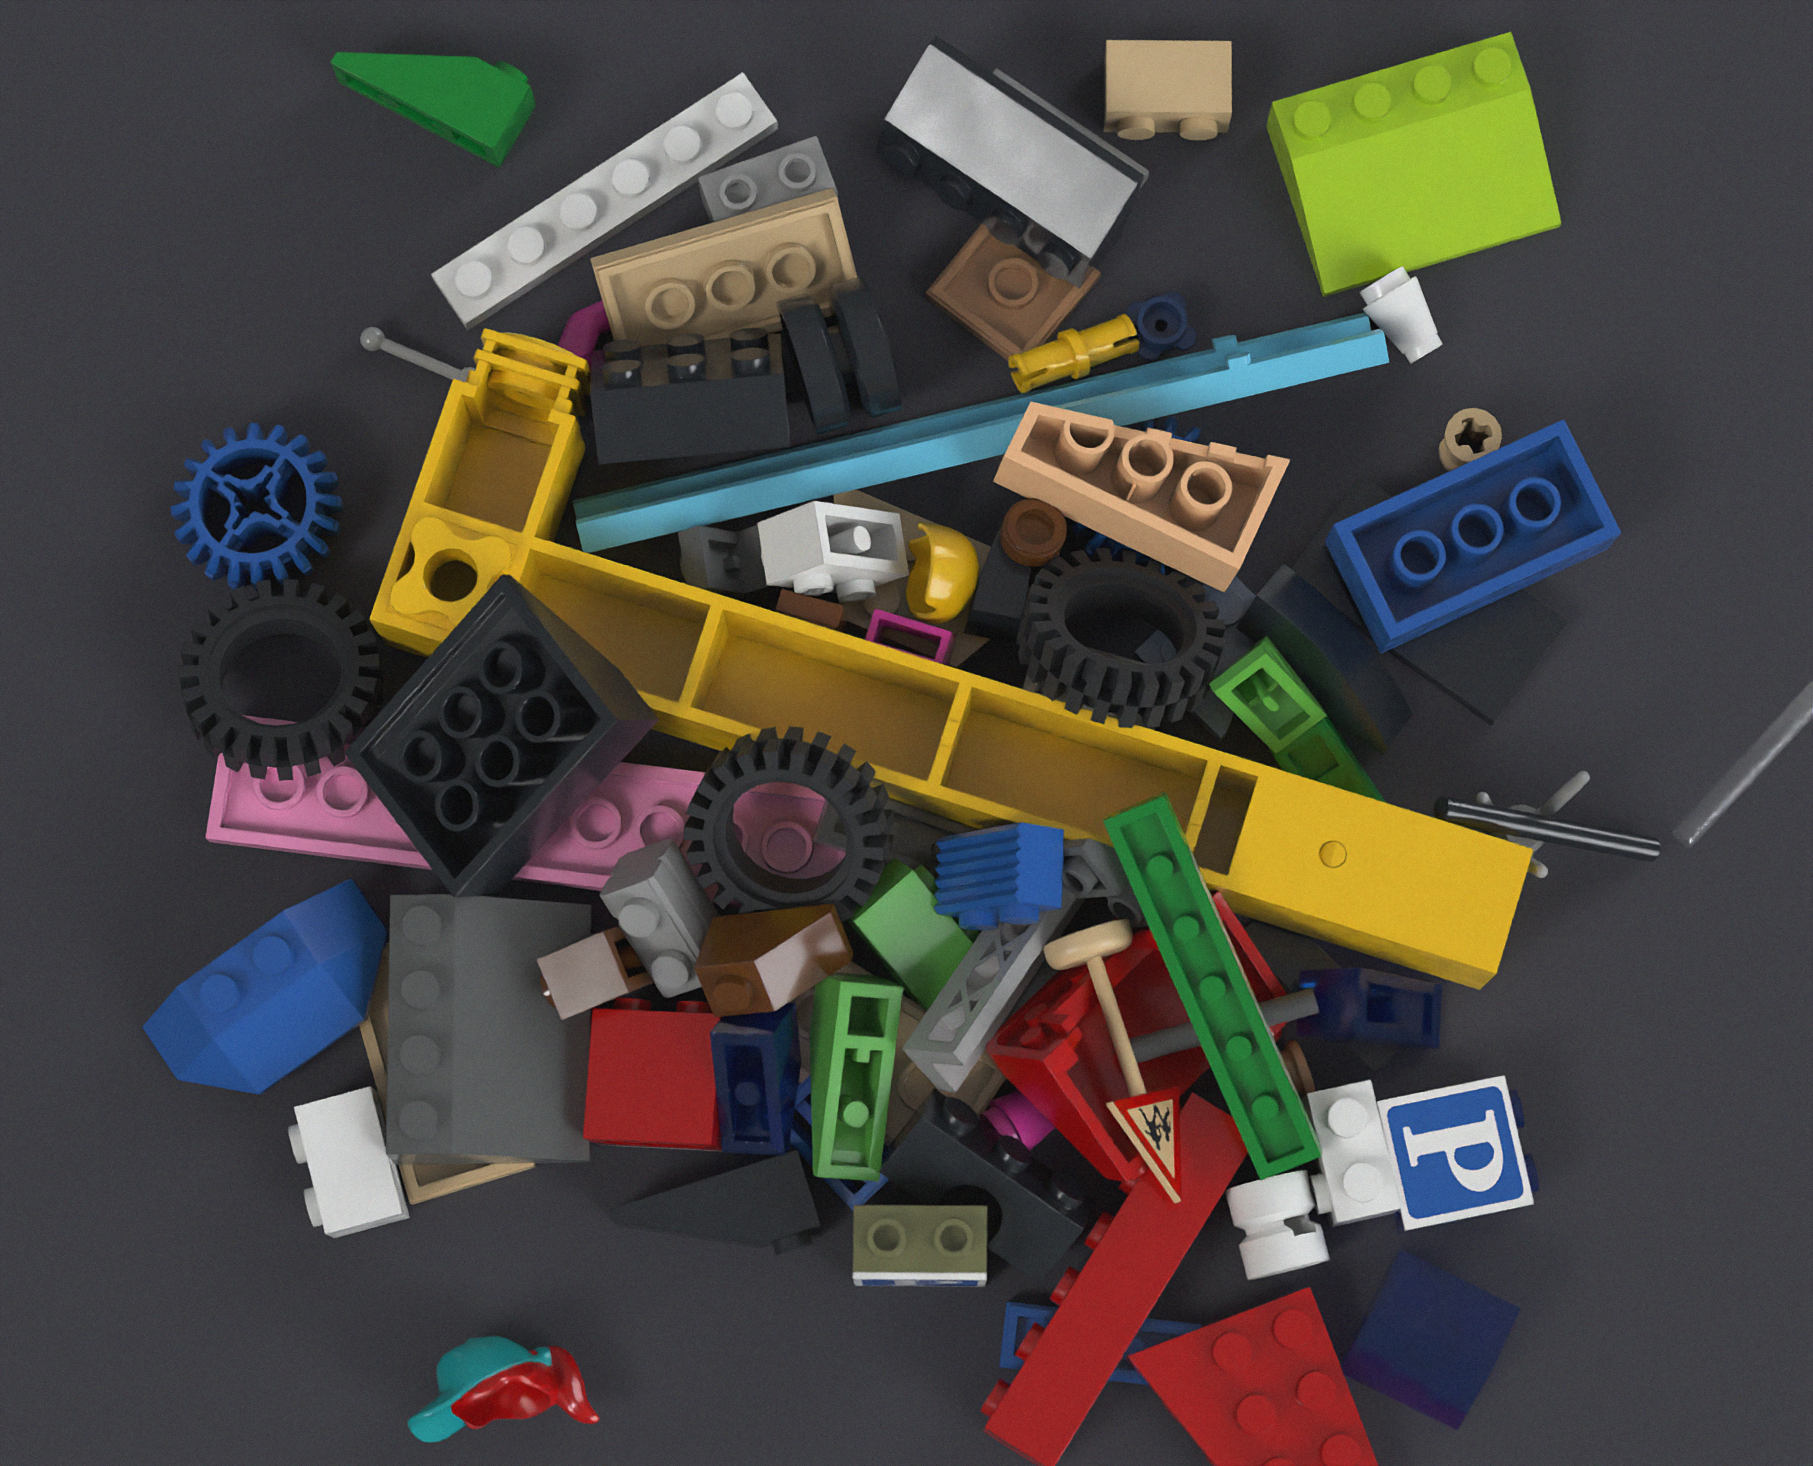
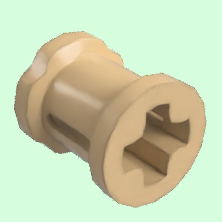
(1478, 426)

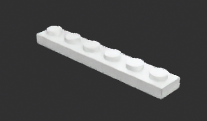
(605, 201)

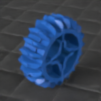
(267, 486)

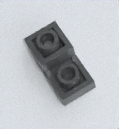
(1096, 871)

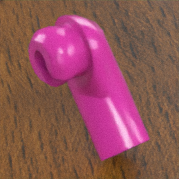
(584, 330)

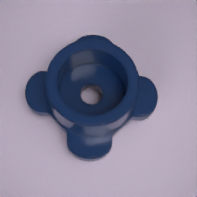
(1165, 308)

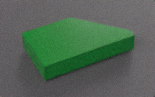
(1326, 758)

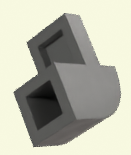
(726, 563)

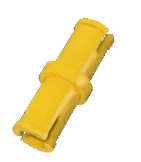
(1073, 353)

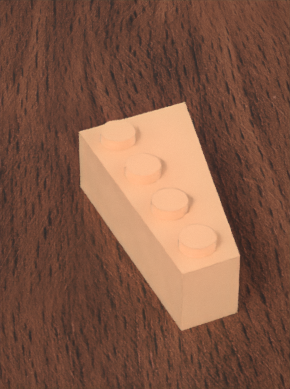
(1144, 489)

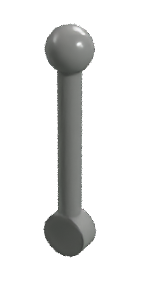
(374, 339)

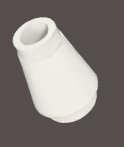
(1402, 313)

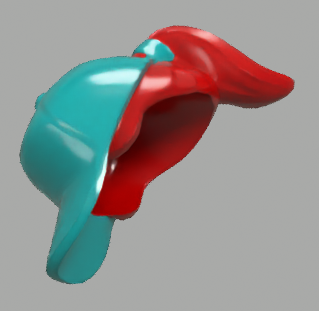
(500, 1380)

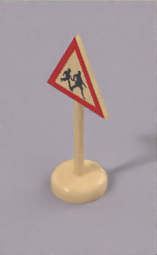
(1146, 1118)

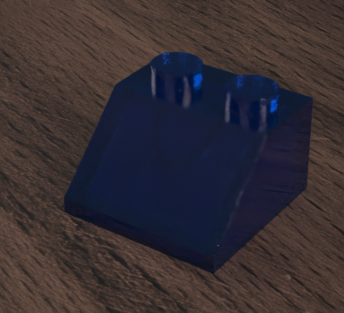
(1429, 1339)

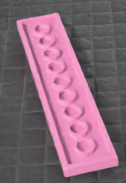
(630, 809)

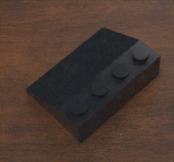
(498, 739)

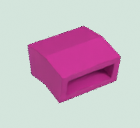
(883, 619)

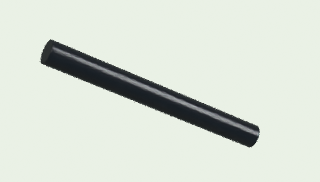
(1546, 829)

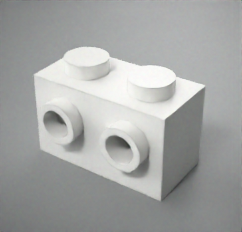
(833, 550)
(348, 1163)
(1355, 1166)

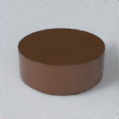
(1033, 532)

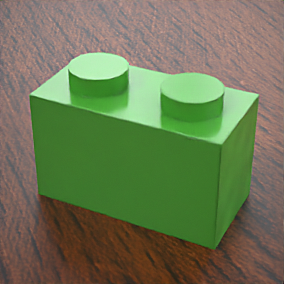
(909, 934)

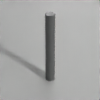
(1184, 1036)

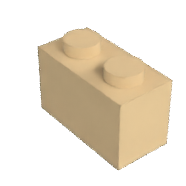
(1167, 88)

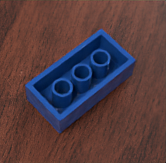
(1472, 536)

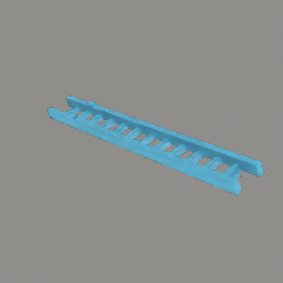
(974, 432)

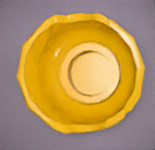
(942, 575)

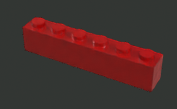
(1113, 1292)

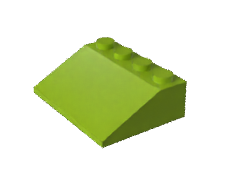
(1415, 163)

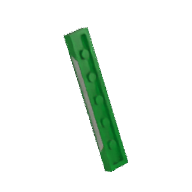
(1212, 985)

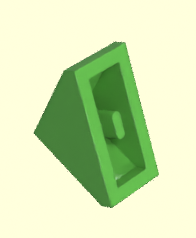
(1267, 695)

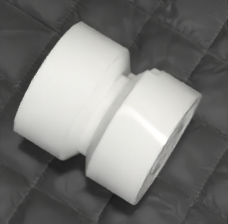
(1277, 1224)

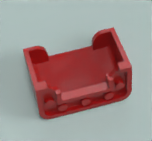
(1065, 1058)

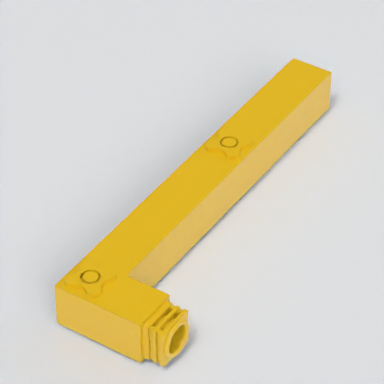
(931, 732)

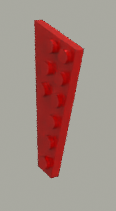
(1260, 1388)

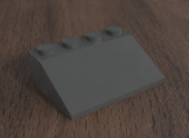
(473, 1043)

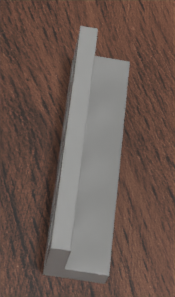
(983, 995)

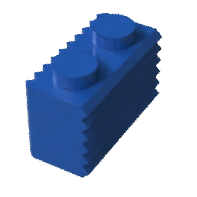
(1000, 874)

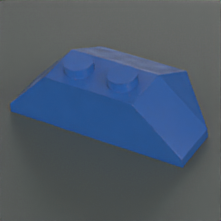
(275, 995)

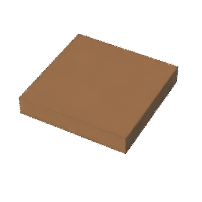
(1004, 295)

